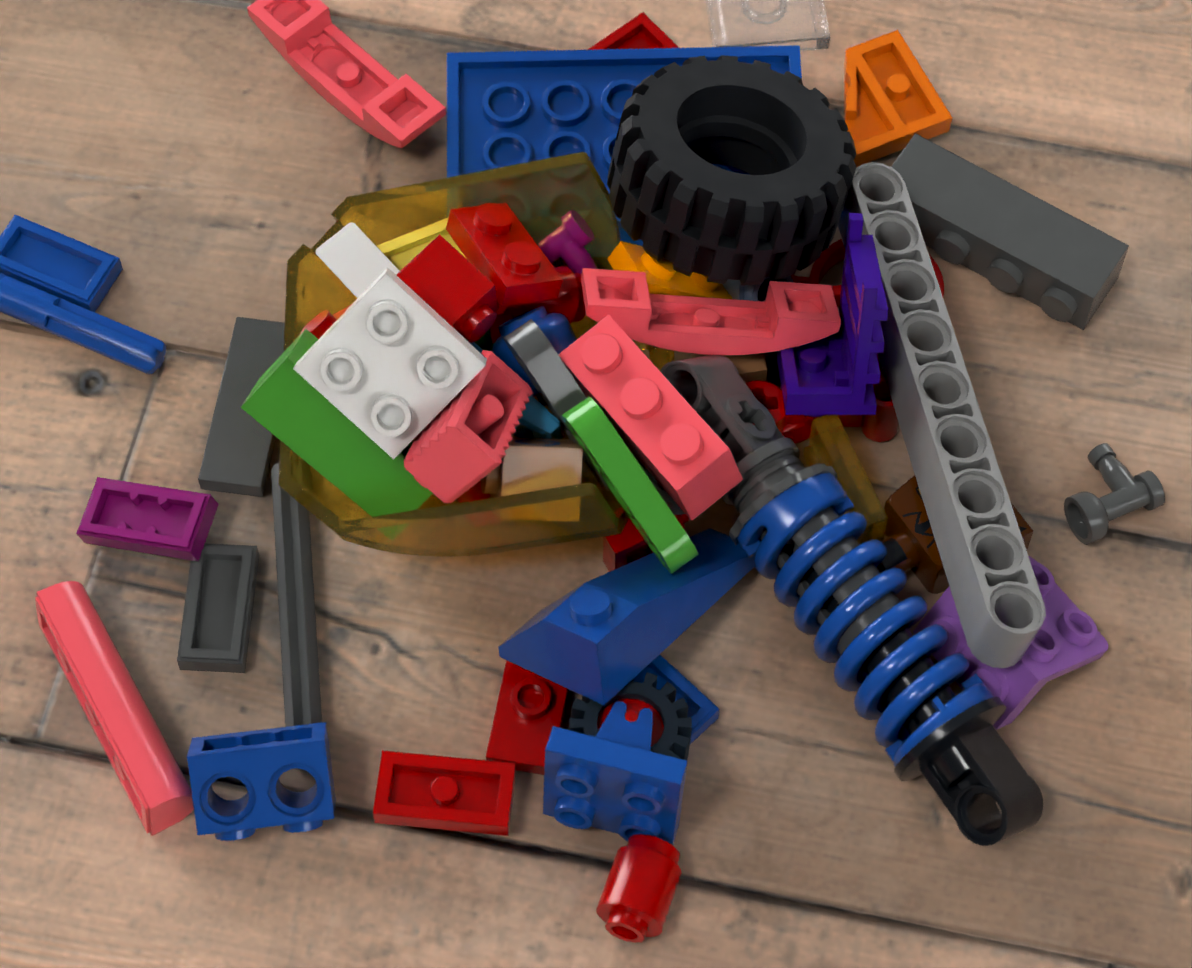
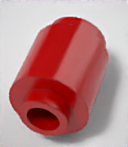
(640, 888)

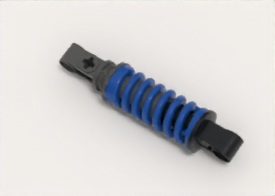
(854, 611)

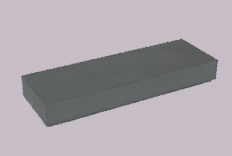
(237, 445)

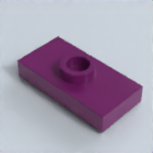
(147, 519)

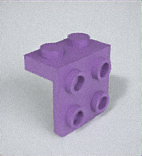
(1061, 645)

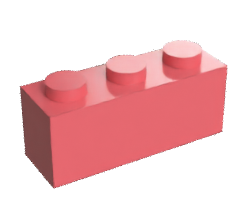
(652, 417)

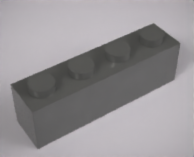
(1009, 234)

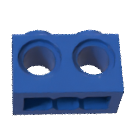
(258, 762)

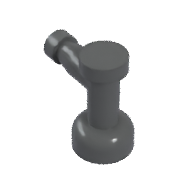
(1091, 515)

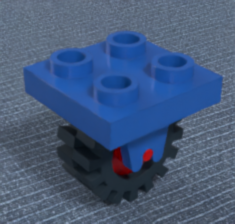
(621, 763)

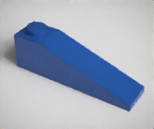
(625, 618)

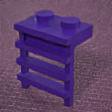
(840, 370)

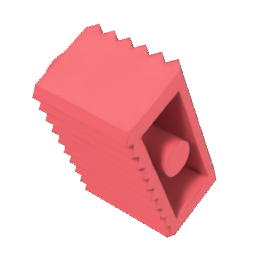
(470, 432)

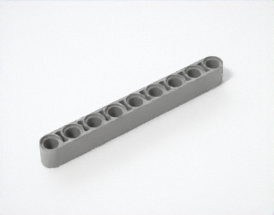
(946, 431)

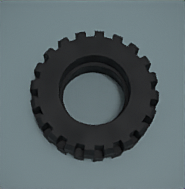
(719, 218)

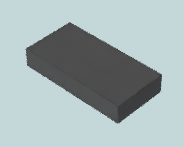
(218, 609)

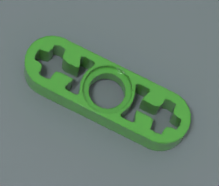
(630, 484)

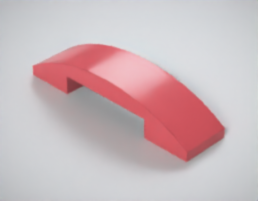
(346, 73)
(711, 326)

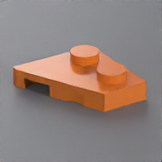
(889, 98)

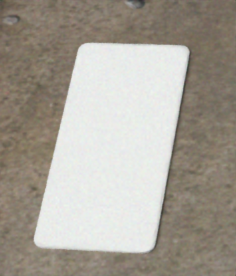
(354, 258)

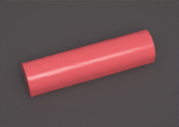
(114, 706)

